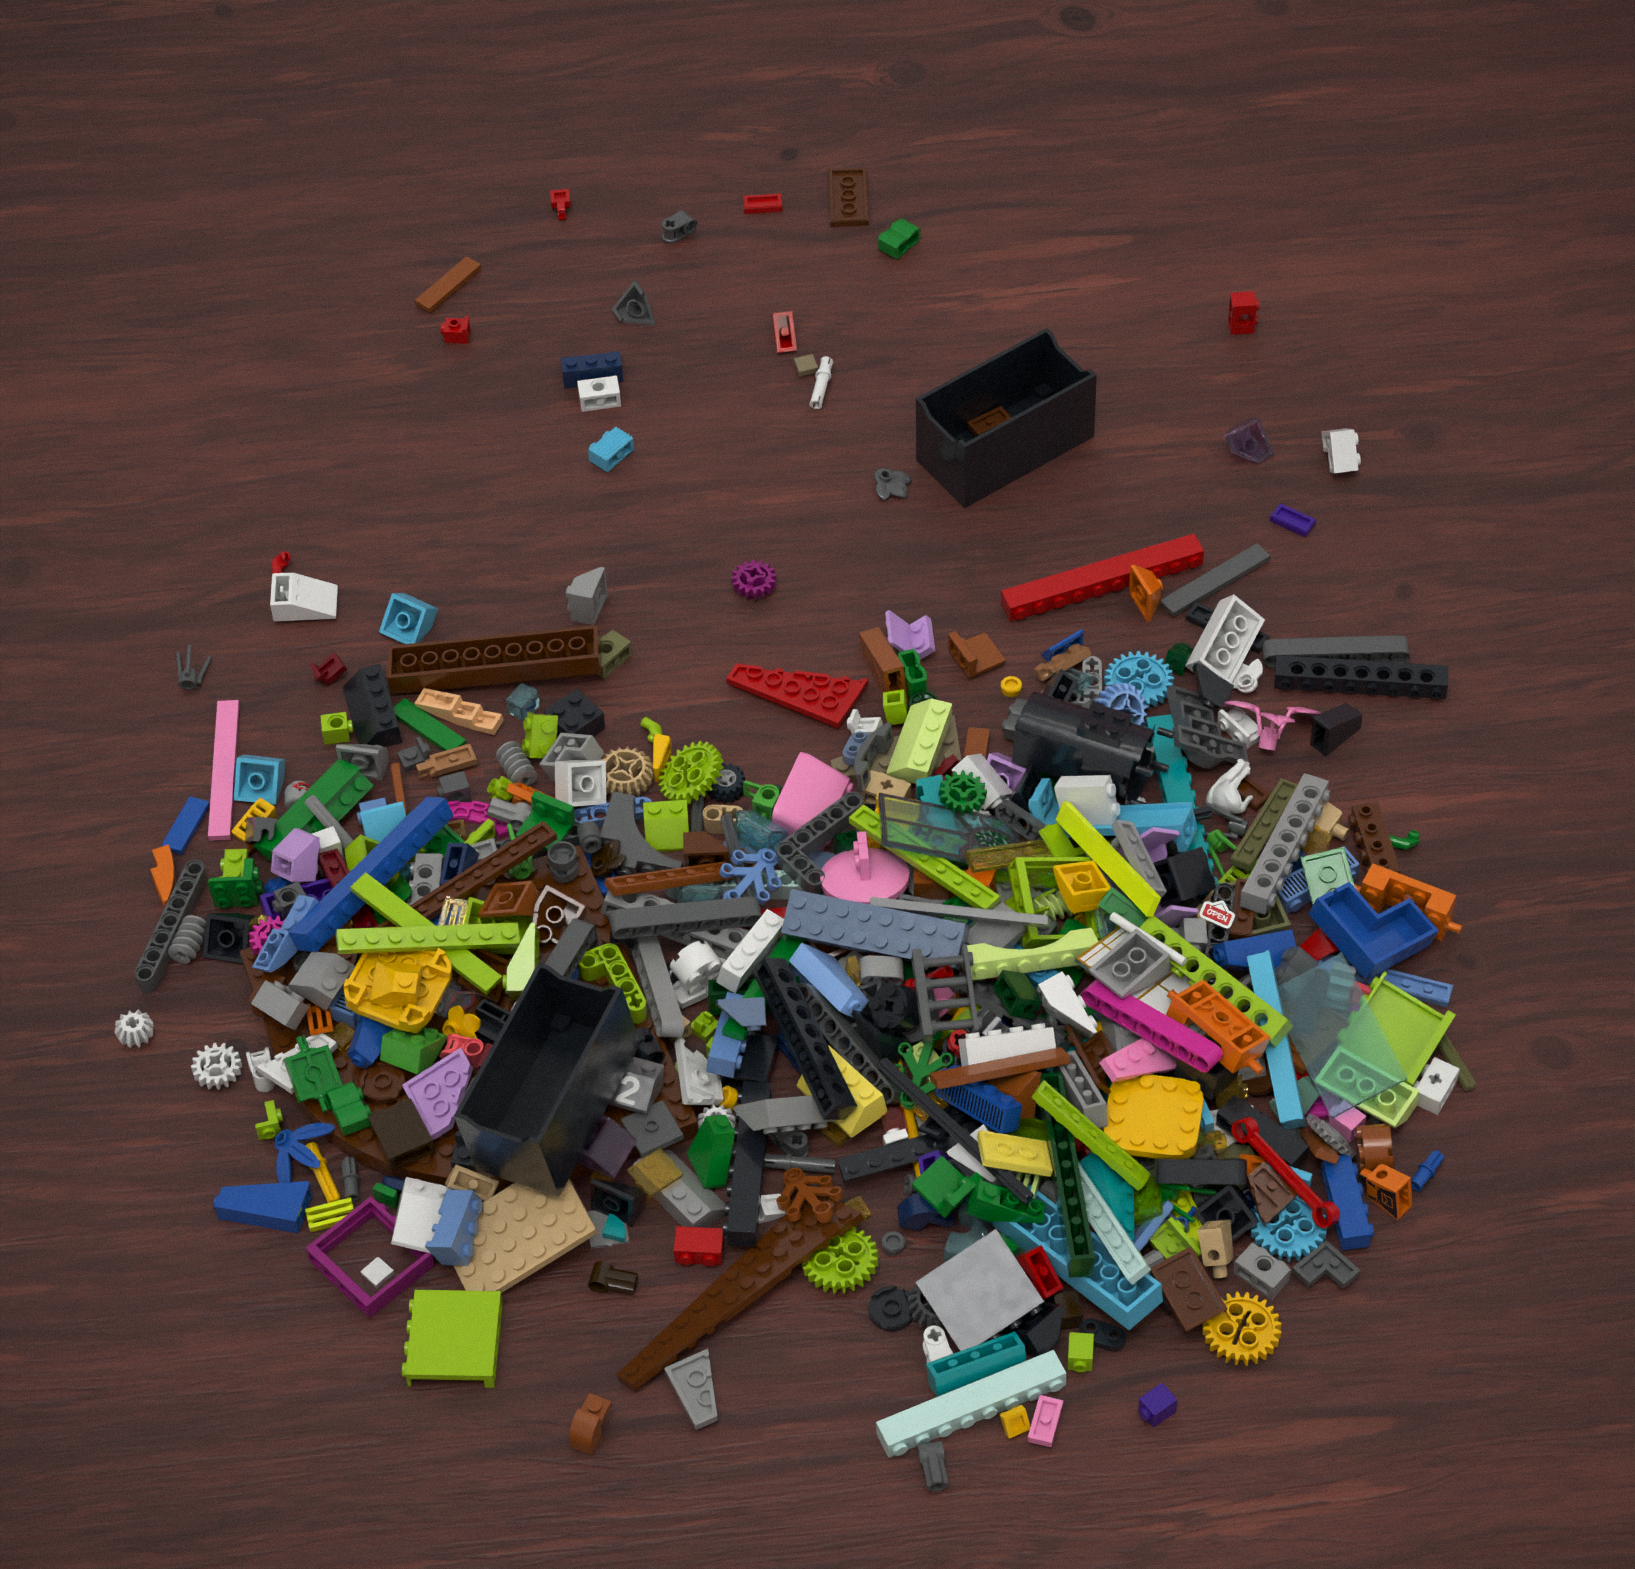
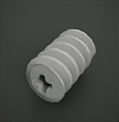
(516, 764)
(188, 939)

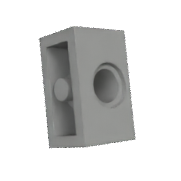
(1268, 1282)

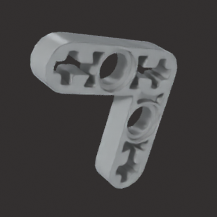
(1090, 691)

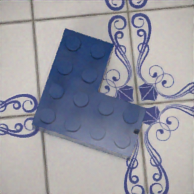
(1371, 939)

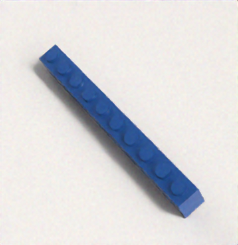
(380, 864)

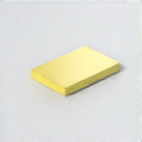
(1014, 1153)

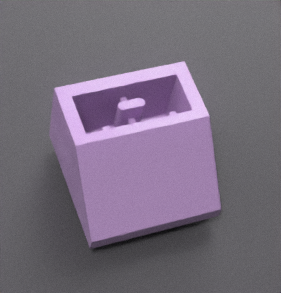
(296, 856)

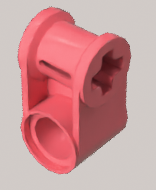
(469, 1046)

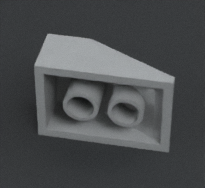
(1132, 965)

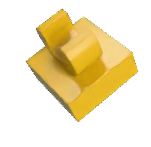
(1015, 1421)

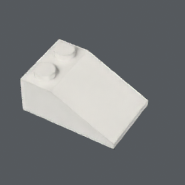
(417, 1213)

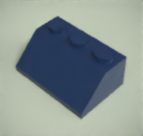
(591, 367)

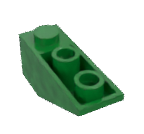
(1000, 1205)

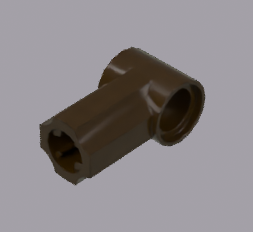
(607, 1278)

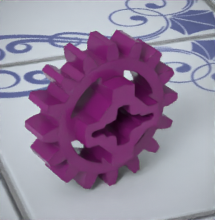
(754, 579)

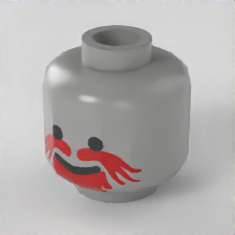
(294, 792)

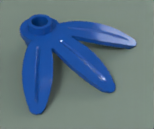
(288, 1144)

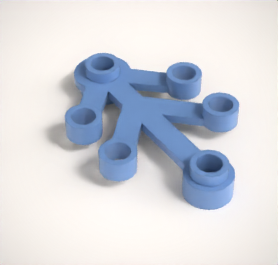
(752, 874)

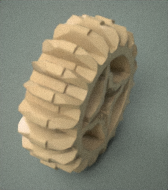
(623, 771)

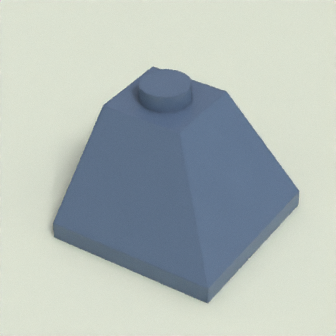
(745, 1011)

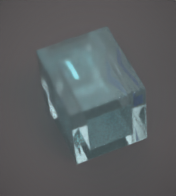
(523, 700)

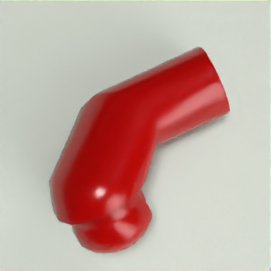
(280, 562)

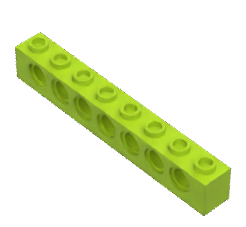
(1277, 1024)

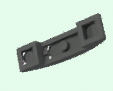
(877, 741)

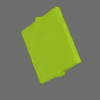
(1057, 841)

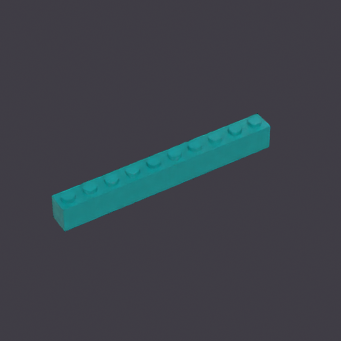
(1176, 782)

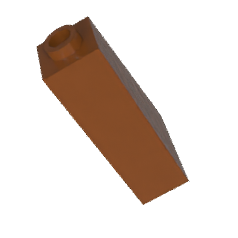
(882, 661)

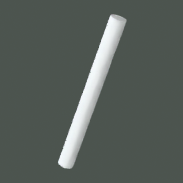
(1128, 926)

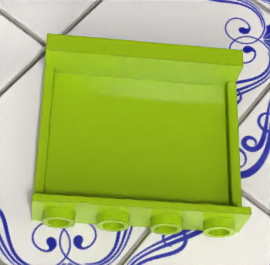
(1408, 1025)
(453, 1336)

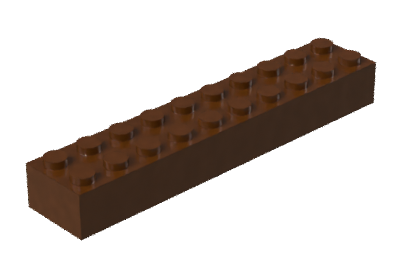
(494, 659)

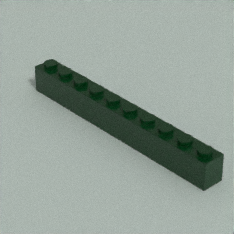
(1068, 1189)

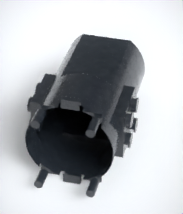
(1086, 742)

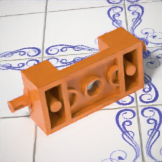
(1391, 888)
(1238, 1036)

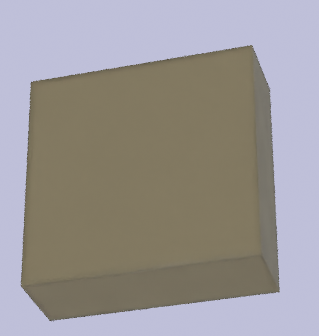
(805, 365)

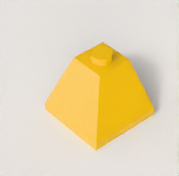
(396, 984)

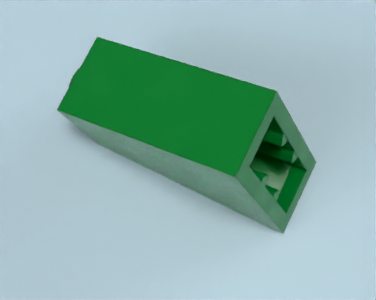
(712, 1151)

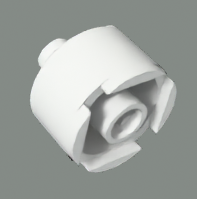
(696, 966)

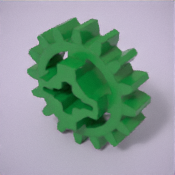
(962, 792)

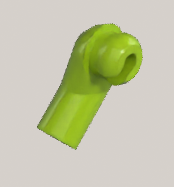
(652, 727)

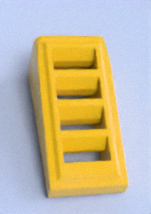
(661, 753)
(259, 809)

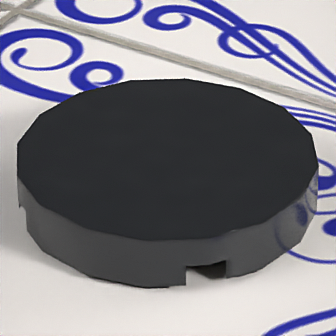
(890, 1309)

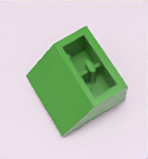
(412, 1050)

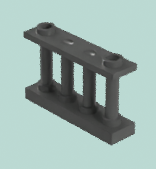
(926, 1005)

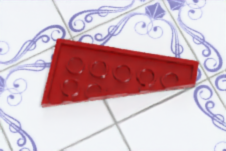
(804, 692)

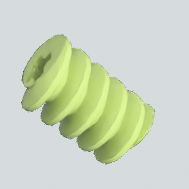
(1056, 906)

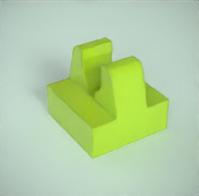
(704, 1026)

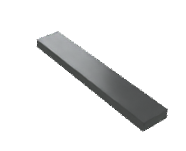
(1215, 580)

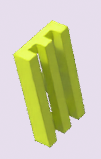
(328, 1211)

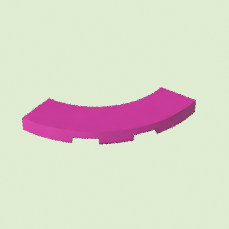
(477, 813)

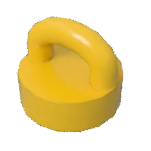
(730, 1097)

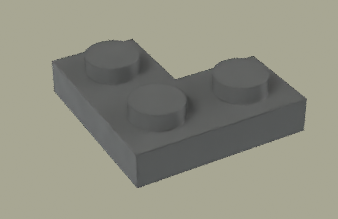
(1327, 1261)

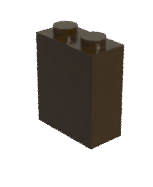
(401, 1134)

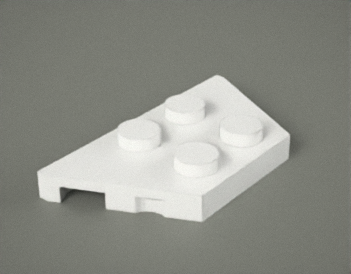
(695, 1083)

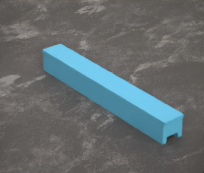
(1279, 1058)

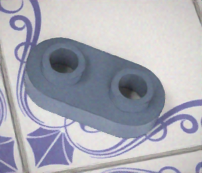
(852, 746)

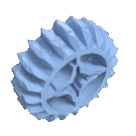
(1126, 700)

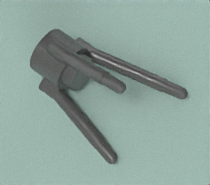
(189, 678)
(1236, 824)

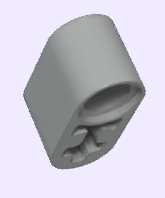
(881, 967)

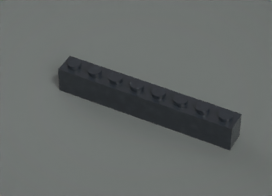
(746, 1173)

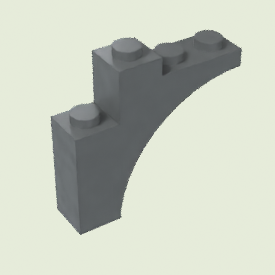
(621, 826)

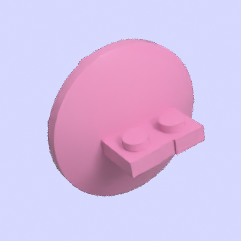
(865, 873)

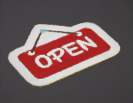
(1217, 913)

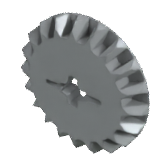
(1330, 1135)

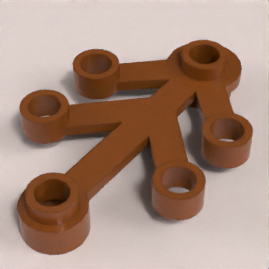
(796, 1179)

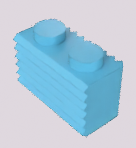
(611, 449)

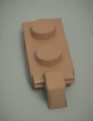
(1063, 661)
(447, 762)

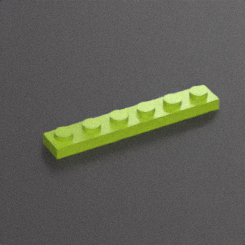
(1091, 1135)

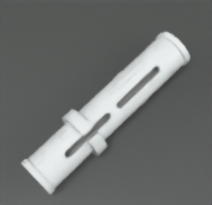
(822, 377)

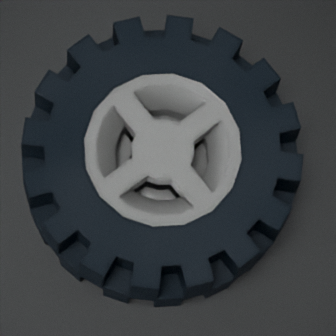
(733, 788)

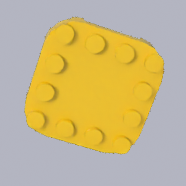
(433, 984)
(1155, 1116)

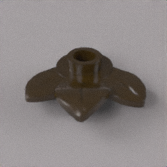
(607, 859)

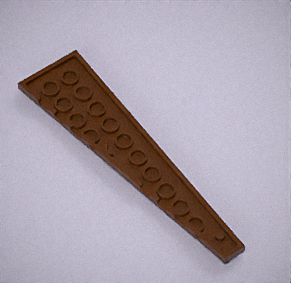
(741, 1285)

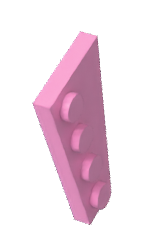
(1138, 1060)

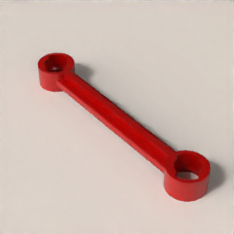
(1285, 1172)

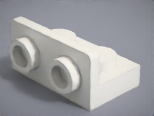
(1239, 726)

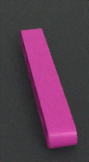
(1153, 1026)

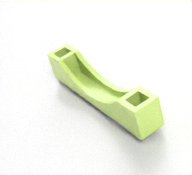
(991, 960)

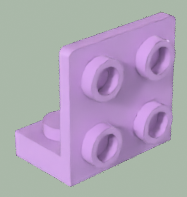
(913, 636)

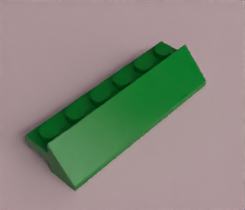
(336, 789)

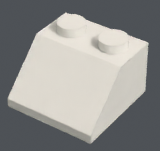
(580, 782)

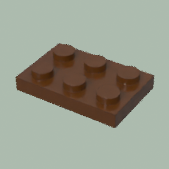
(1188, 1289)

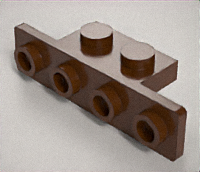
(1092, 1053)

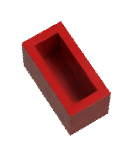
(699, 1246)

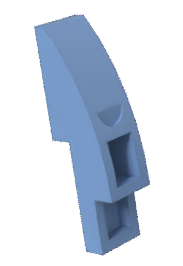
(279, 945)

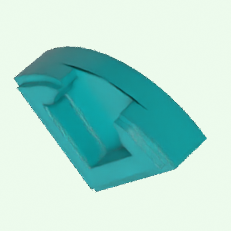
(614, 1229)

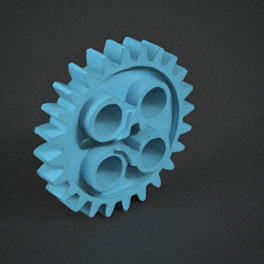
(1143, 673)
(1289, 1227)

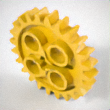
(1262, 1336)

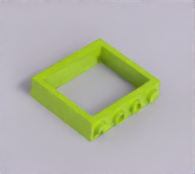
(1022, 897)

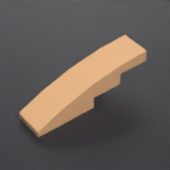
(453, 709)

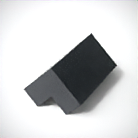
(492, 1021)

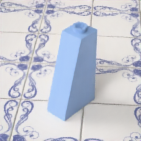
(829, 979)

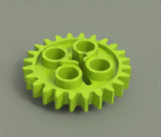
(691, 772)
(843, 1262)

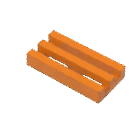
(321, 1029)

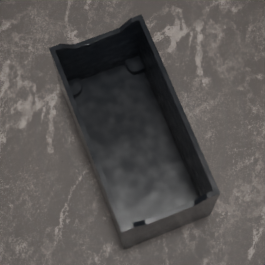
(1041, 391)
(547, 1080)

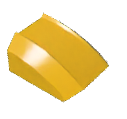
(1081, 885)

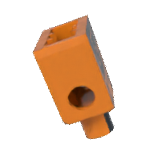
(1388, 1189)

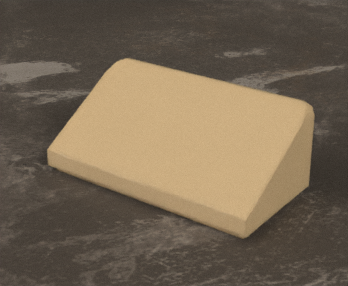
(464, 1179)

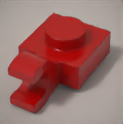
(560, 200)

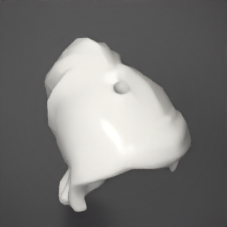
(1225, 792)

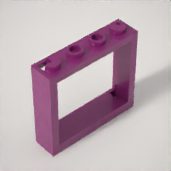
(341, 1230)

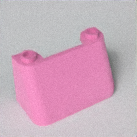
(808, 792)

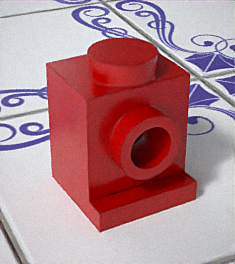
(456, 330)

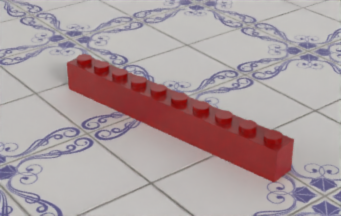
(1099, 577)

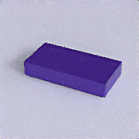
(1292, 520)

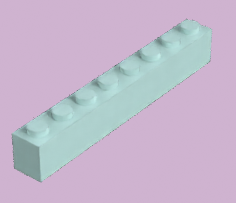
(971, 1403)

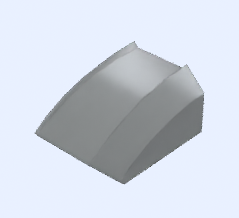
(994, 933)

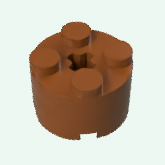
(1374, 1146)

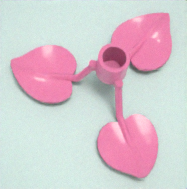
(1269, 736)

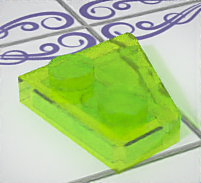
(1147, 1202)

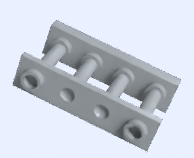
(1135, 854)

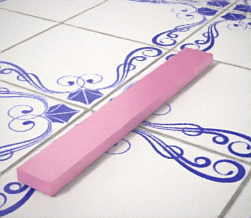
(223, 770)

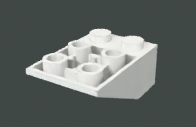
(302, 598)
(1064, 1005)

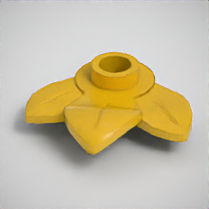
(461, 1023)

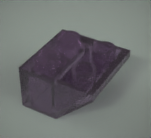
(607, 1148)

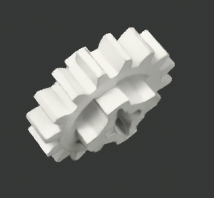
(216, 1066)

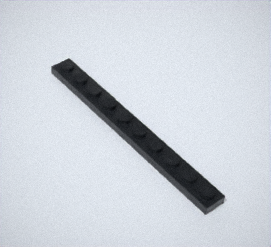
(900, 1153)

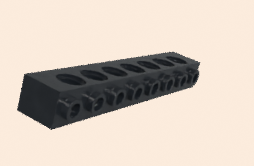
(1361, 677)
(804, 1039)

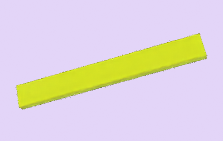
(1108, 859)

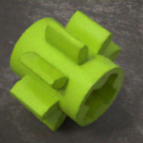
(498, 787)

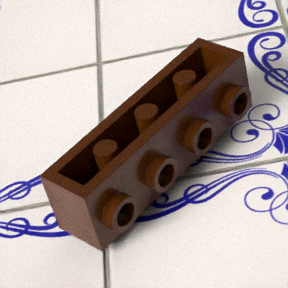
(1372, 837)

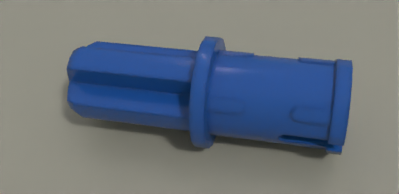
(1426, 1170)

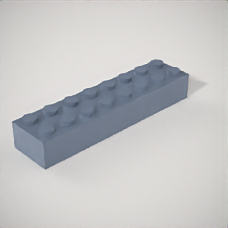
(871, 928)

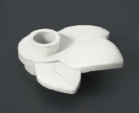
(1248, 674)

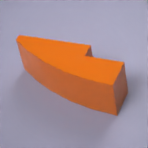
(164, 874)

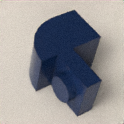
(916, 1213)

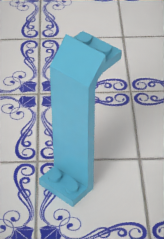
(1144, 816)

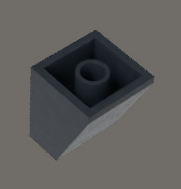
(1185, 876)

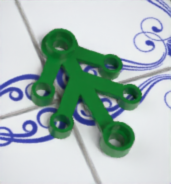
(922, 1069)

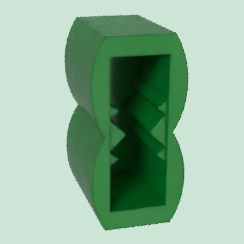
(899, 238)
(914, 673)
(348, 1108)

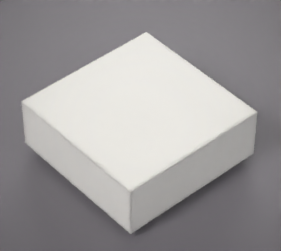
(377, 1272)

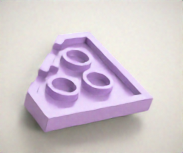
(440, 1091)

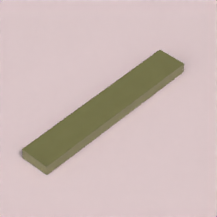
(1263, 826)

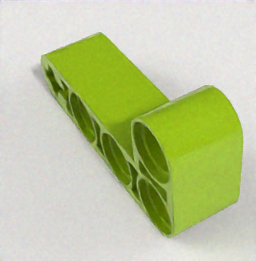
(609, 962)

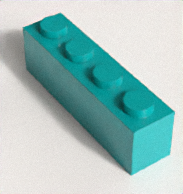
(975, 1363)

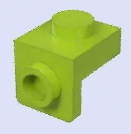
(270, 1128)

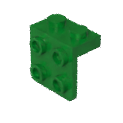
(237, 891)

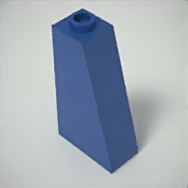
(1234, 953)
(366, 1041)
(265, 1205)

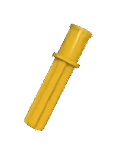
(323, 1175)

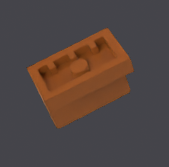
(974, 654)

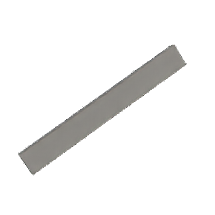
(964, 912)

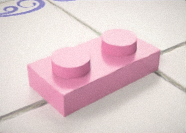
(1045, 1421)

